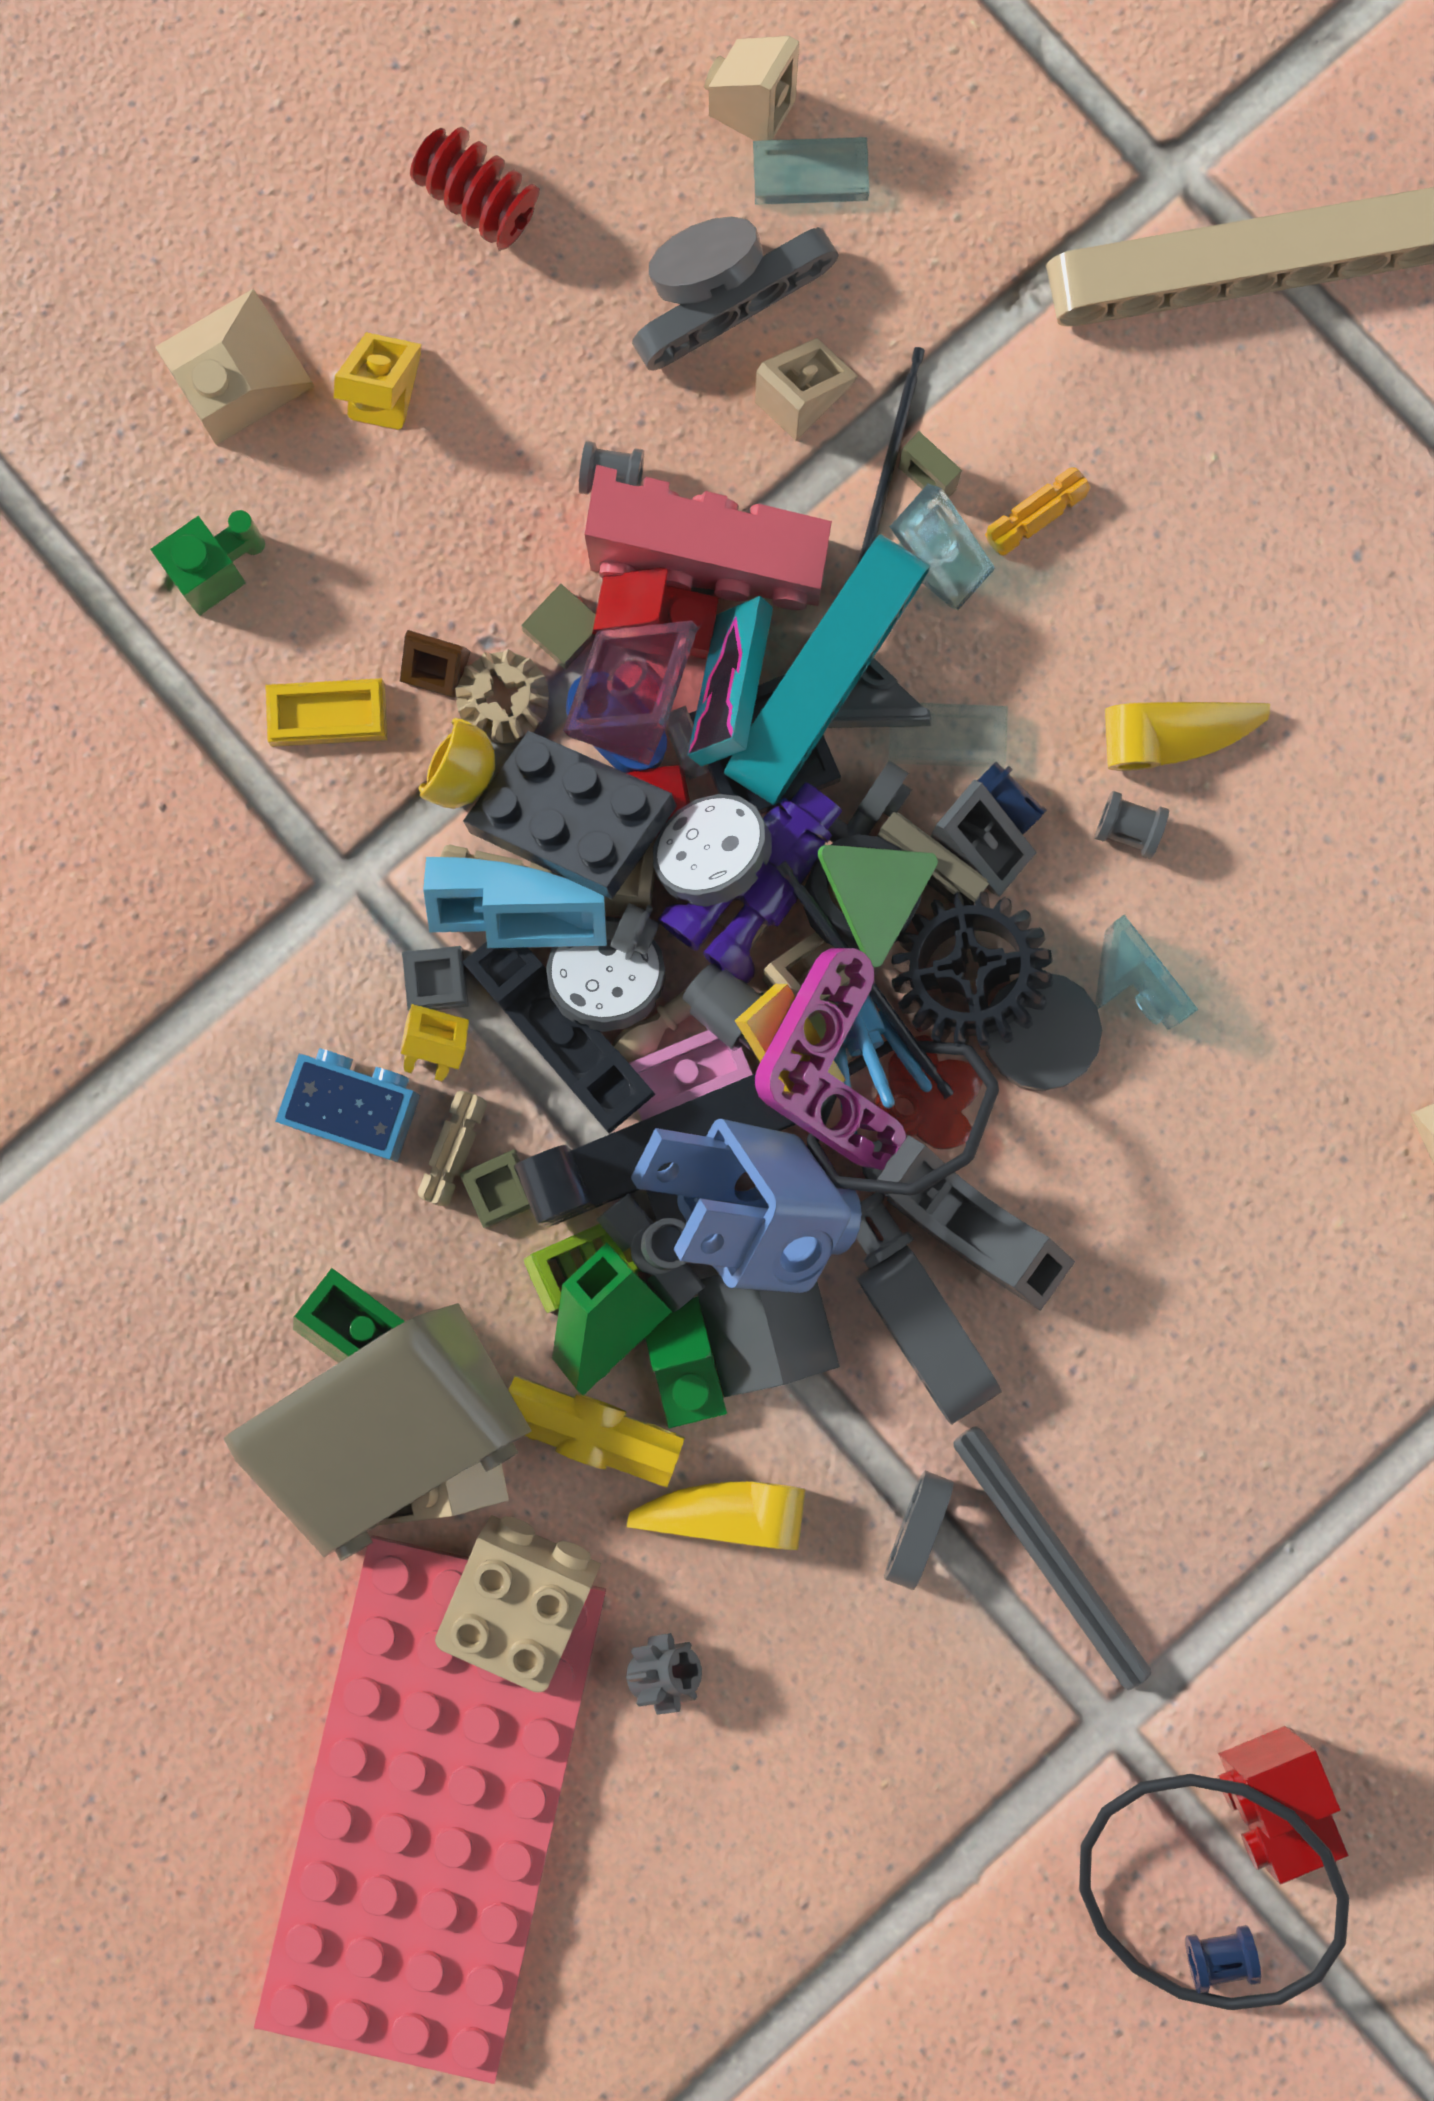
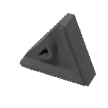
(880, 703)

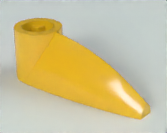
(1174, 732)
(728, 1512)

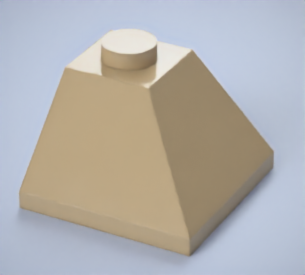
(234, 366)

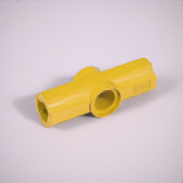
(597, 1432)

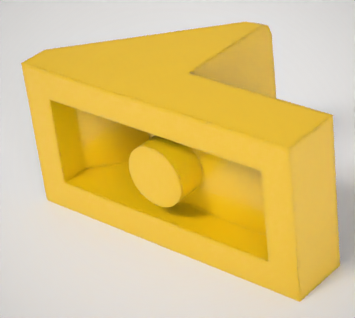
(378, 380)

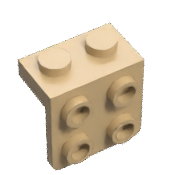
(517, 1603)

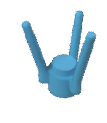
(864, 1039)

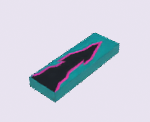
(730, 682)

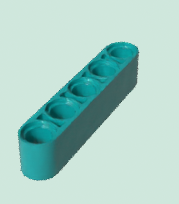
(827, 669)

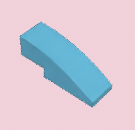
(511, 904)

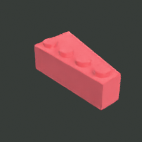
(706, 542)

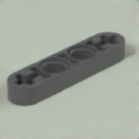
(697, 323)

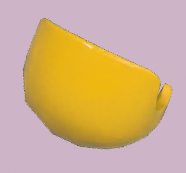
(459, 767)

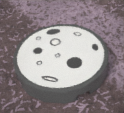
(712, 849)
(604, 987)

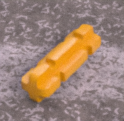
(1037, 511)

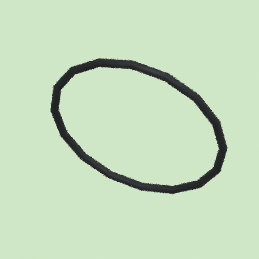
(1262, 1800)

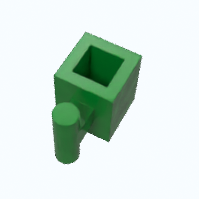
(203, 563)

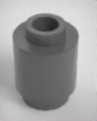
(718, 1001)

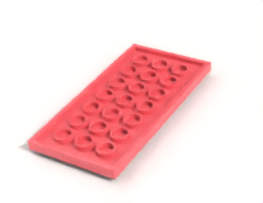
(421, 1832)

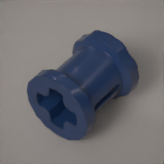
(1223, 1959)

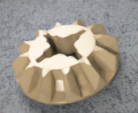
(528, 704)

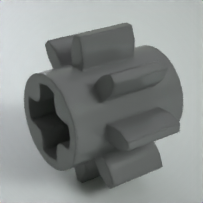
(664, 1674)

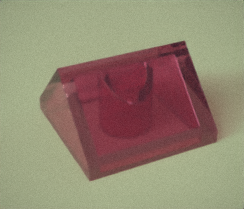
(630, 688)

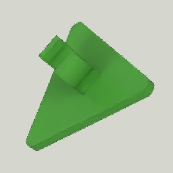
(876, 891)

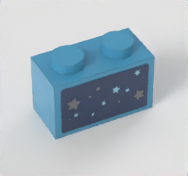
(348, 1105)

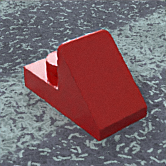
(645, 600)

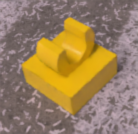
(434, 1038)

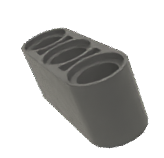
(929, 1334)

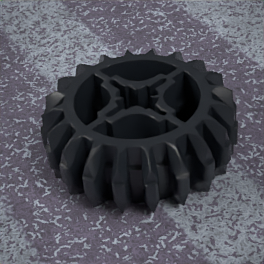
(994, 969)

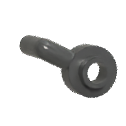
(884, 797)

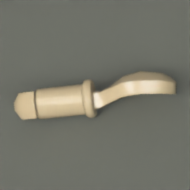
(646, 1035)

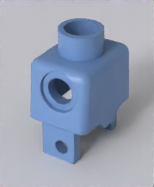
(760, 1236)

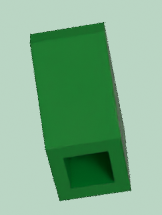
(602, 1317)

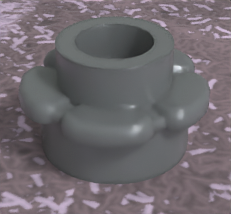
(635, 931)

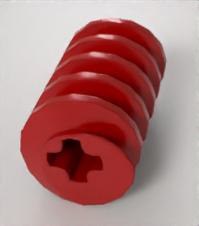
(474, 187)

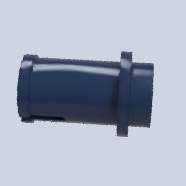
(1012, 797)

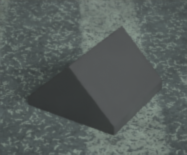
(765, 1336)

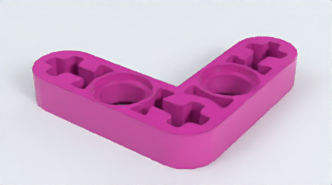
(812, 1078)

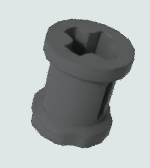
(628, 466)
(1132, 824)
(893, 1236)

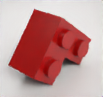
(1293, 1775)

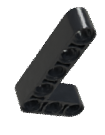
(575, 1181)

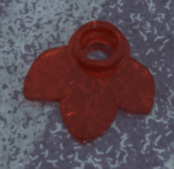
(934, 1119)

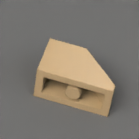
(754, 85)

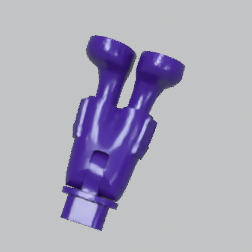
(796, 835)

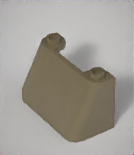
(381, 1430)

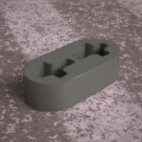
(918, 1530)

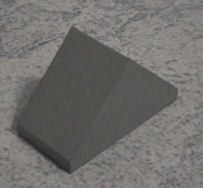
(984, 838)

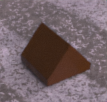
(432, 663)

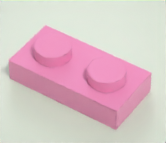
(689, 1071)

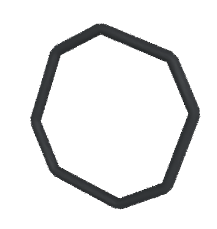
(944, 1170)

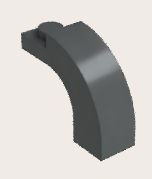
(977, 1227)

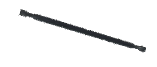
(892, 451)
(875, 993)

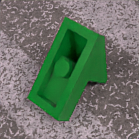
(685, 1367)

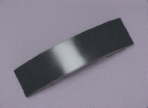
(575, 1052)

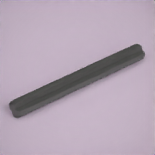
(1052, 1558)

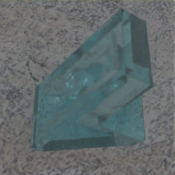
(940, 537)
(1129, 961)

